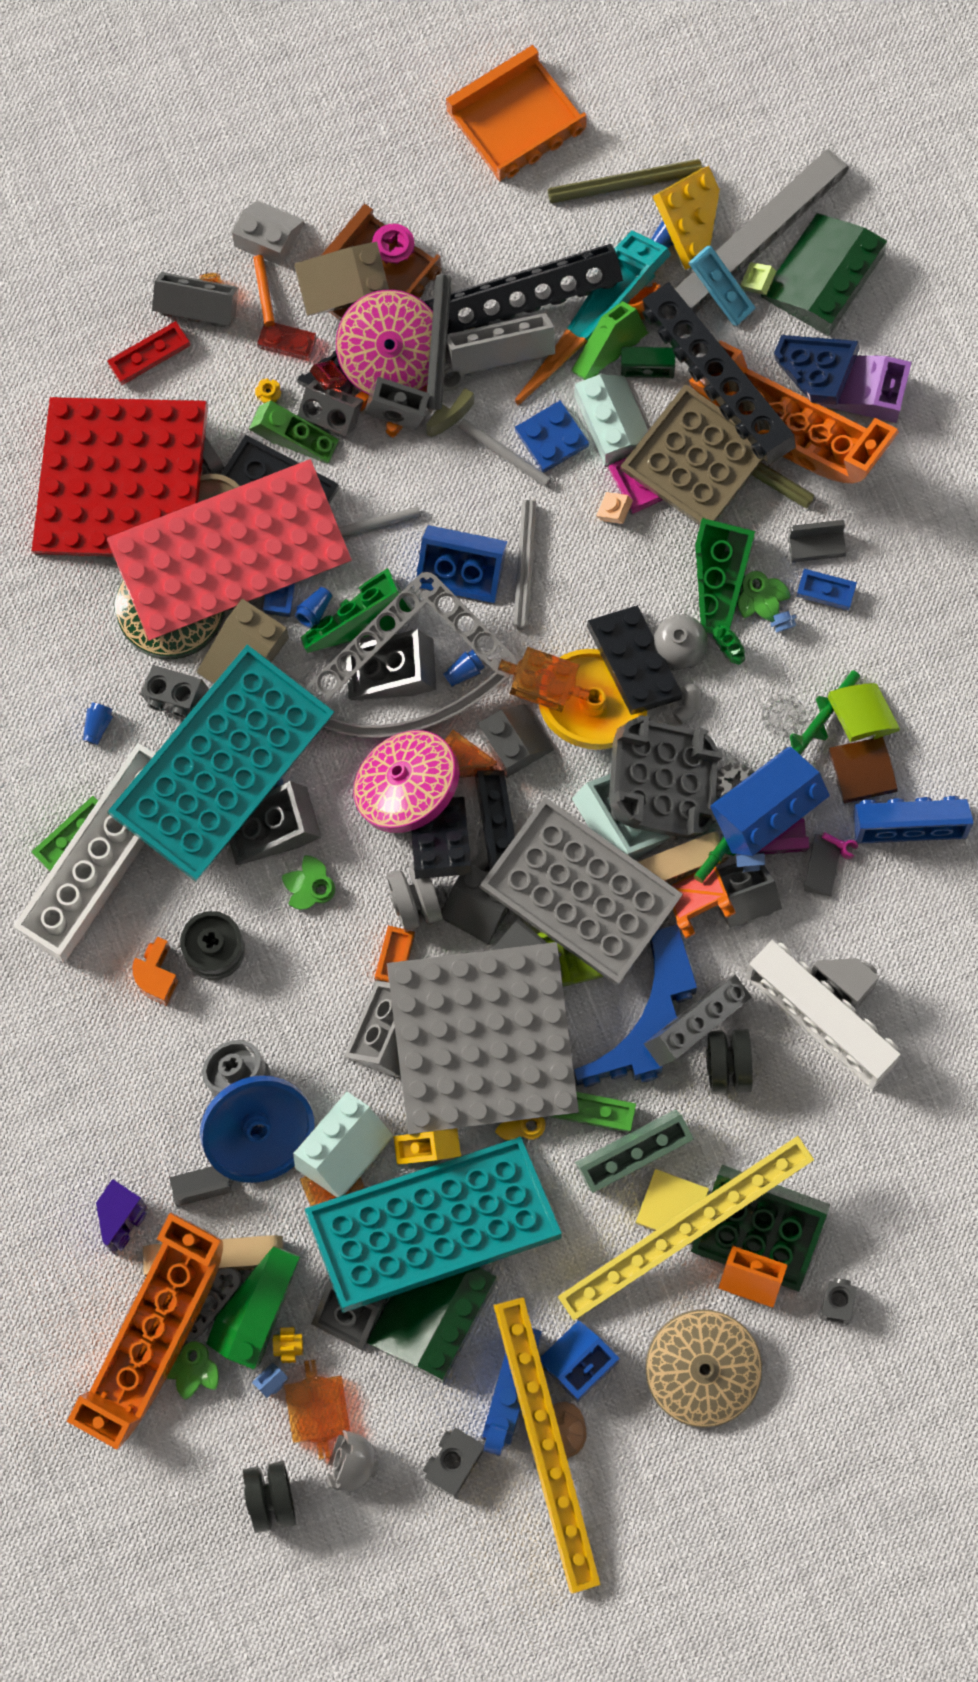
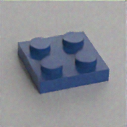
(551, 436)

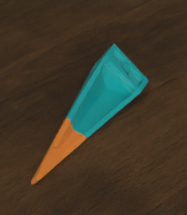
(638, 261)

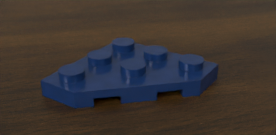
(817, 365)

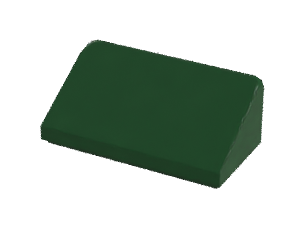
(648, 362)

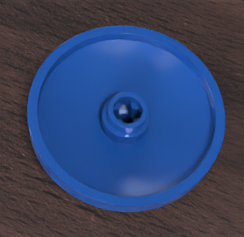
(255, 1128)

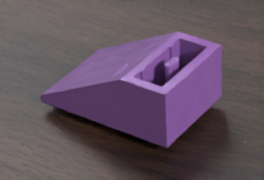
(875, 387)

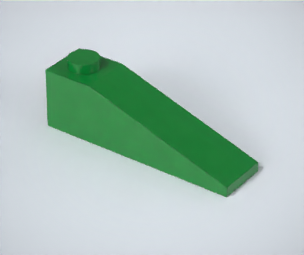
(721, 566)
(357, 614)
(250, 1316)

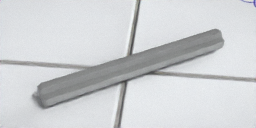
(525, 563)

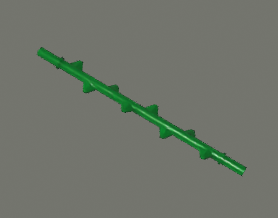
(799, 744)

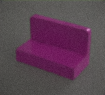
(790, 841)

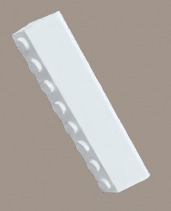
(84, 871)

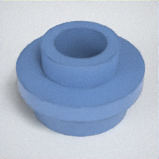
(783, 621)

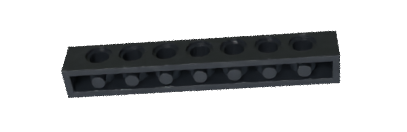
(526, 282)
(668, 302)

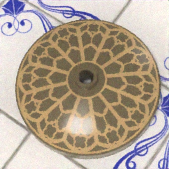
(700, 1339)

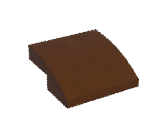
(863, 770)

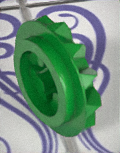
(729, 644)

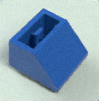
(579, 1360)

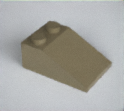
(340, 278)
(243, 627)

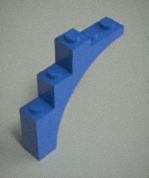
(671, 982)

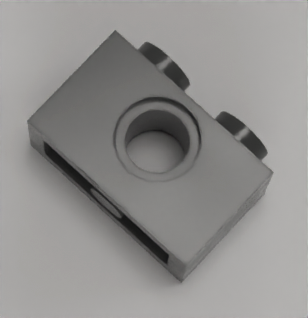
(396, 403)
(448, 1479)

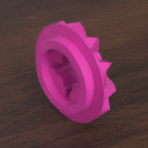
(387, 234)

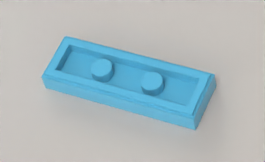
(722, 285)

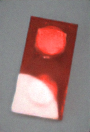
(287, 341)

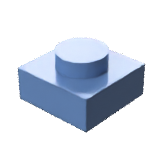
(751, 863)
(270, 1380)

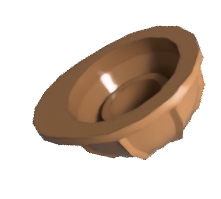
(571, 1427)

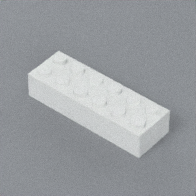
(823, 1014)

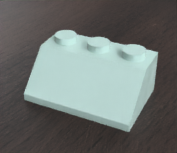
(610, 415)
(595, 808)
(342, 1145)

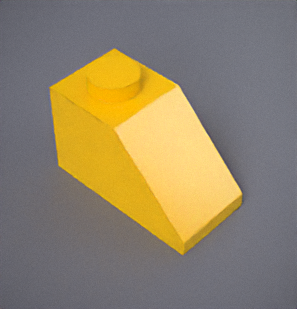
(427, 1146)

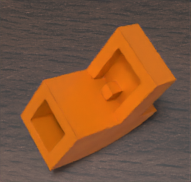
(150, 978)

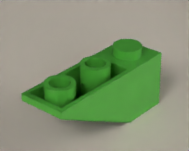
(615, 330)
(292, 432)

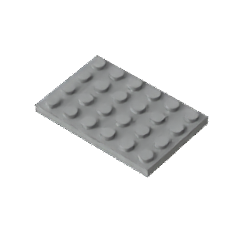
(580, 890)

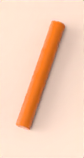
(264, 292)

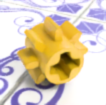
(288, 1345)

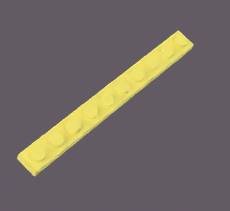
(686, 1227)

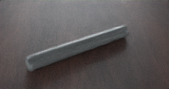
(438, 341)

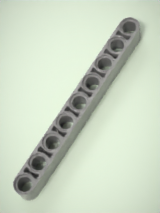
(769, 223)

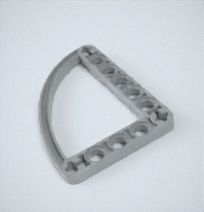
(383, 637)

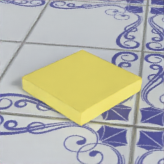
(667, 1198)

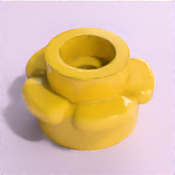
(273, 395)

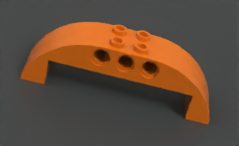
(823, 438)
(151, 1333)

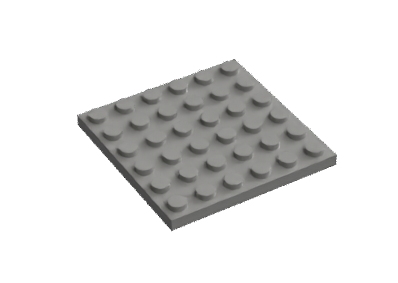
(482, 1038)

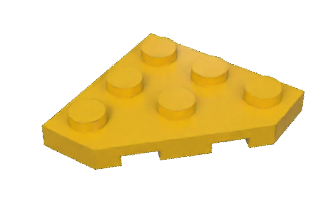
(690, 212)

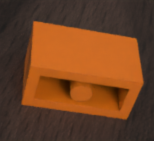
(752, 1276)

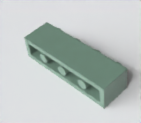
(634, 1150)

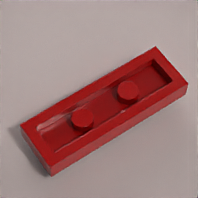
(148, 353)

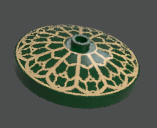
(171, 645)

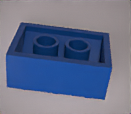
(462, 562)

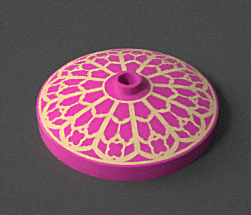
(372, 322)
(406, 781)

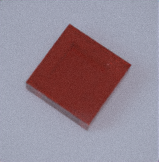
(328, 375)

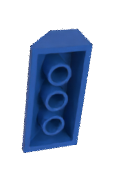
(769, 802)
(912, 820)

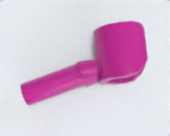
(841, 844)

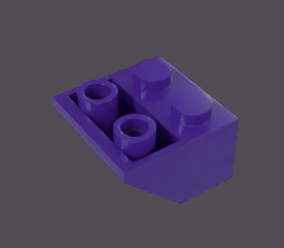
(118, 1214)

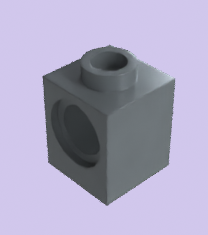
(829, 1310)

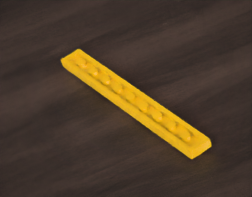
(547, 1445)

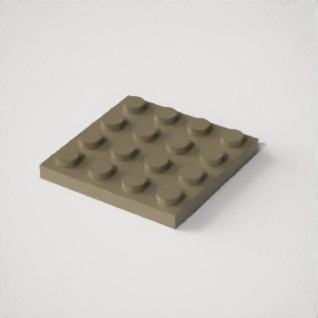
(693, 457)

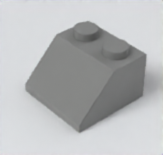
(266, 232)
(848, 978)

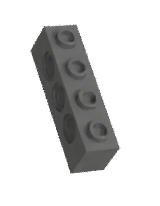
(697, 1020)

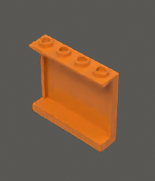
(515, 114)

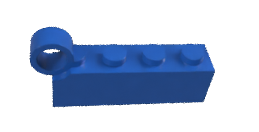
(503, 1409)

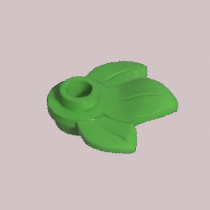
(762, 600)
(305, 883)
(191, 1373)

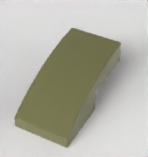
(447, 417)

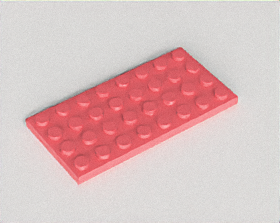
(229, 549)

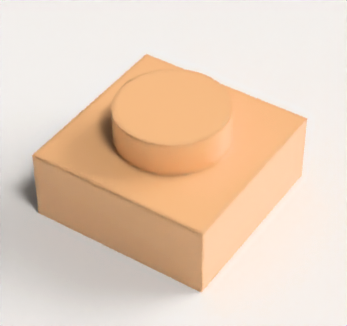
(614, 508)

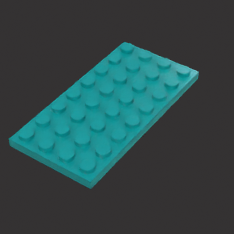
(221, 763)
(432, 1224)

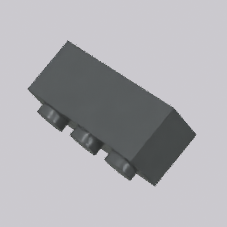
(195, 299)

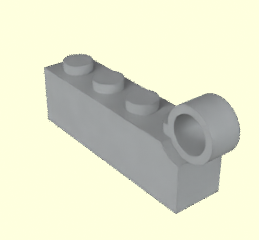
(497, 346)

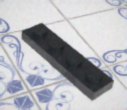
(494, 812)

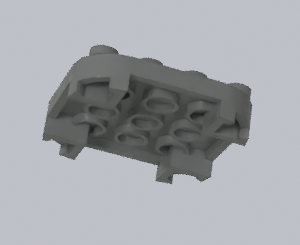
(663, 778)

